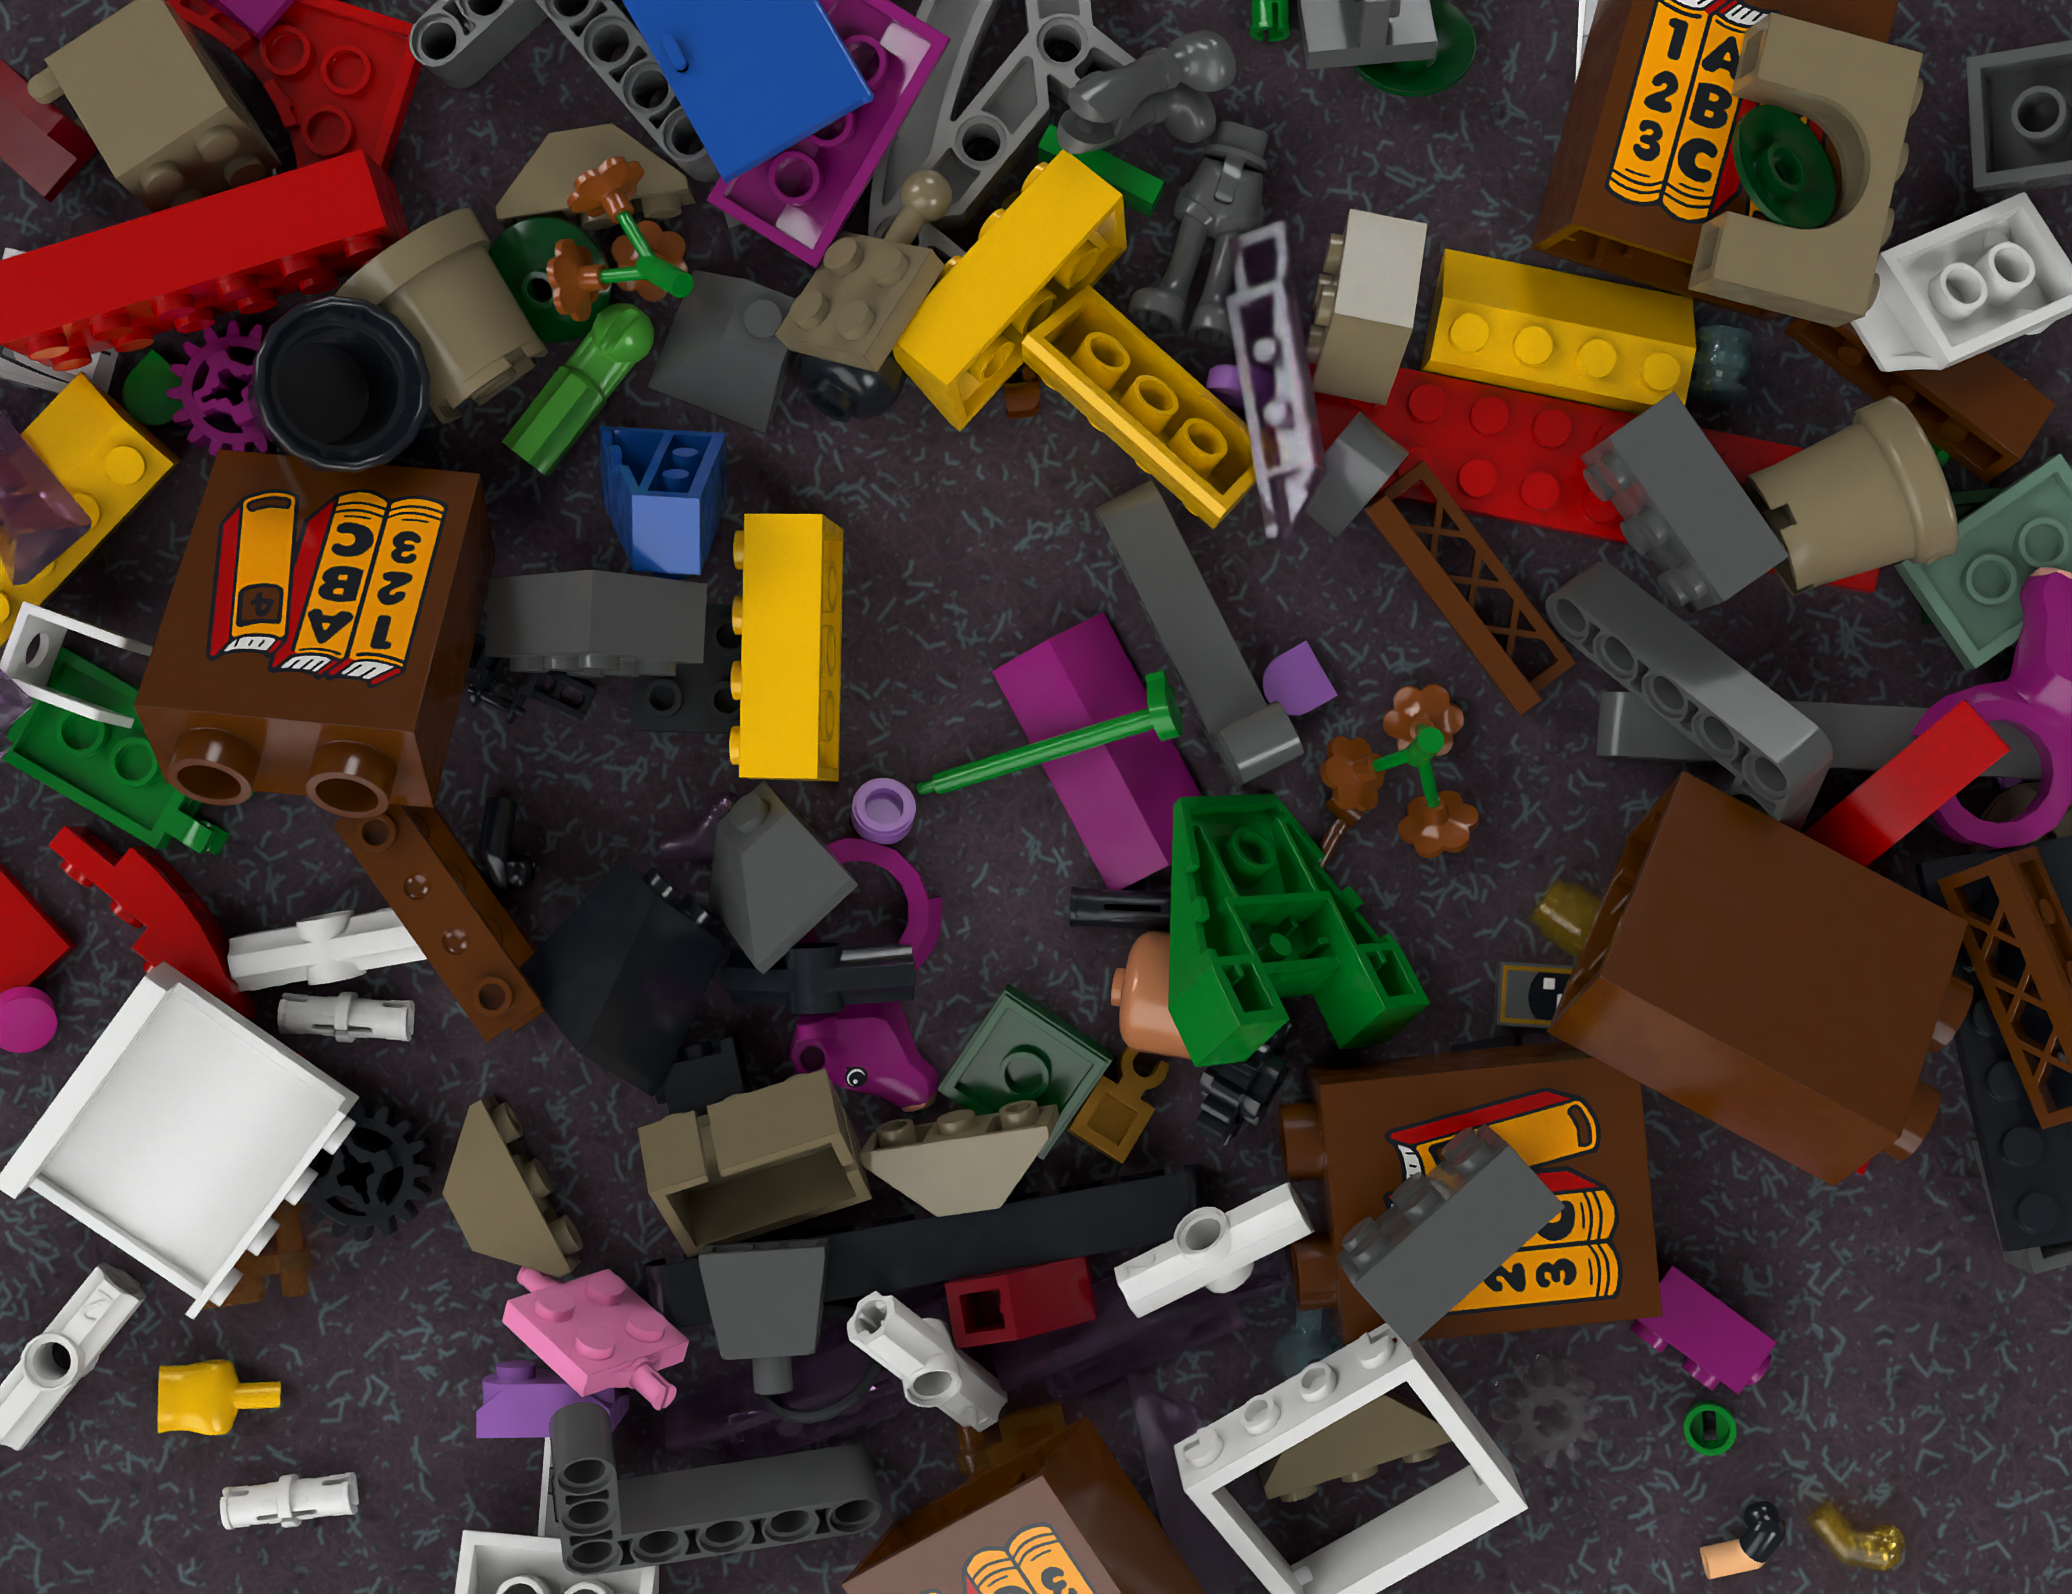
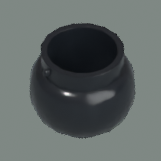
(850, 391)

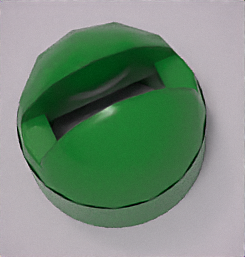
(1694, 1427)

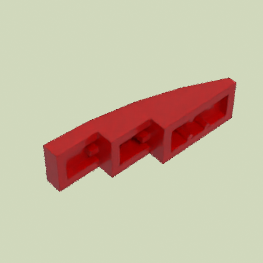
(1911, 786)

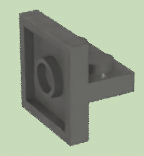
(1365, 32)

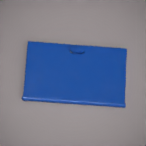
(754, 74)

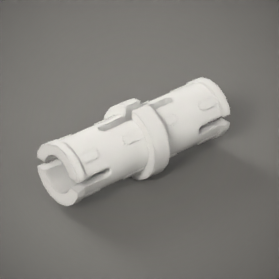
(346, 1017)
(289, 1500)

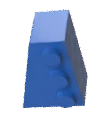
(664, 495)

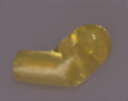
(1863, 1549)

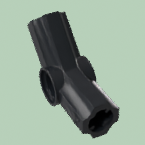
(823, 977)

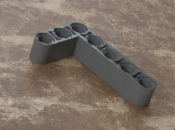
(595, 33)
(1201, 649)
(1697, 689)
(700, 1510)

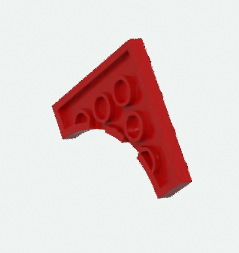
(329, 69)

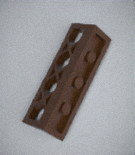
(1452, 604)
(2046, 945)

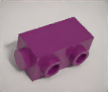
(1707, 1331)

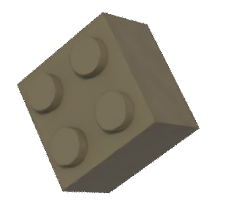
(1365, 306)

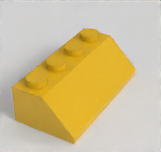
(1017, 274)
(1558, 334)
(1144, 403)
(106, 467)
(788, 647)

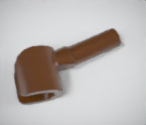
(1023, 396)
(1337, 829)

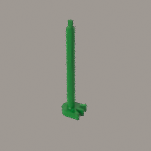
(1160, 715)

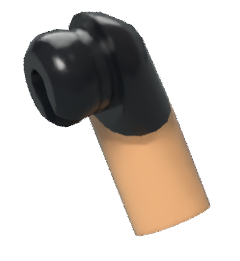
(1752, 1549)

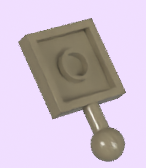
(870, 284)

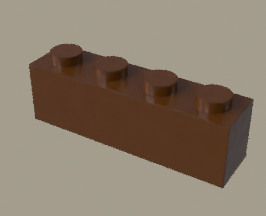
(1968, 410)

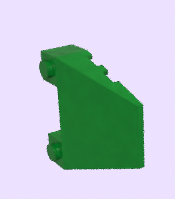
(1269, 924)

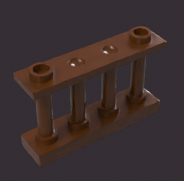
(449, 912)

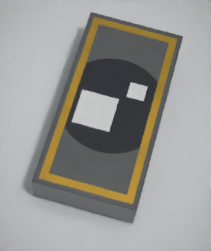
(1528, 993)

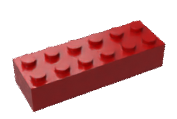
(198, 262)

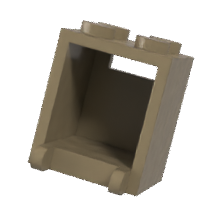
(157, 107)

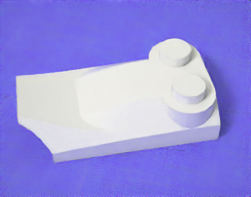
(1967, 289)

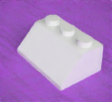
(535, 1566)

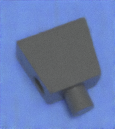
(767, 1303)

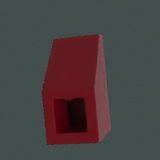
(1020, 1302)

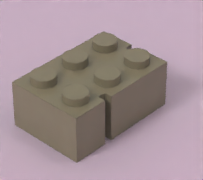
(754, 1163)

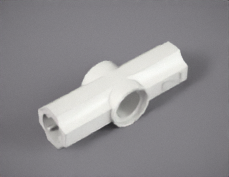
(321, 949)
(1214, 1249)
(85, 1330)
(926, 1361)

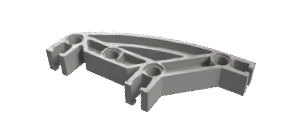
(1007, 110)

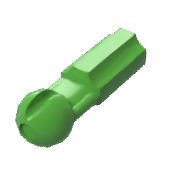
(581, 387)

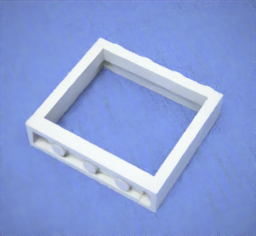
(1308, 1402)

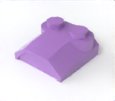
(523, 1399)

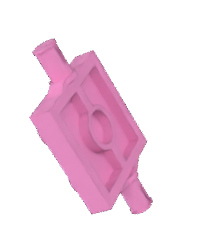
(596, 1334)

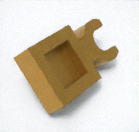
(1113, 1111)

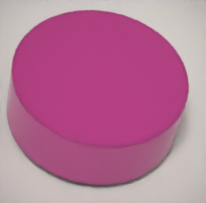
(26, 1019)

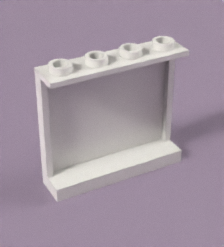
(183, 1135)

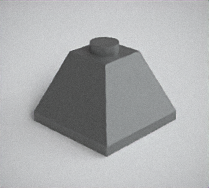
(726, 350)
(772, 876)

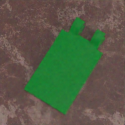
(104, 763)

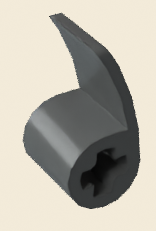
(1356, 470)

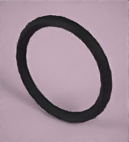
(836, 1408)

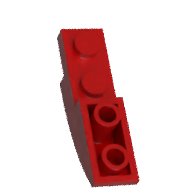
(157, 896)

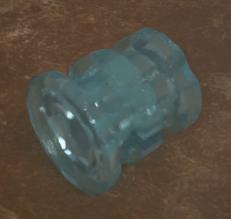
(1721, 364)

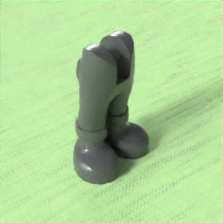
(1155, 89)

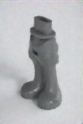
(1215, 204)

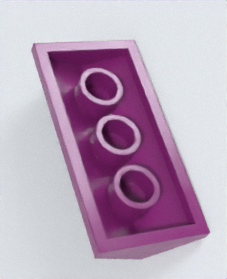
(814, 185)
(1116, 791)

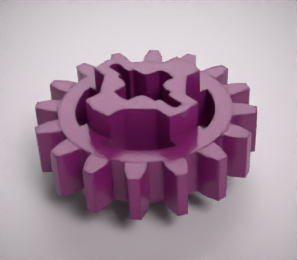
(212, 401)

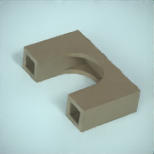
(1863, 102)

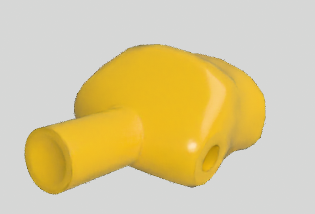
(208, 1397)

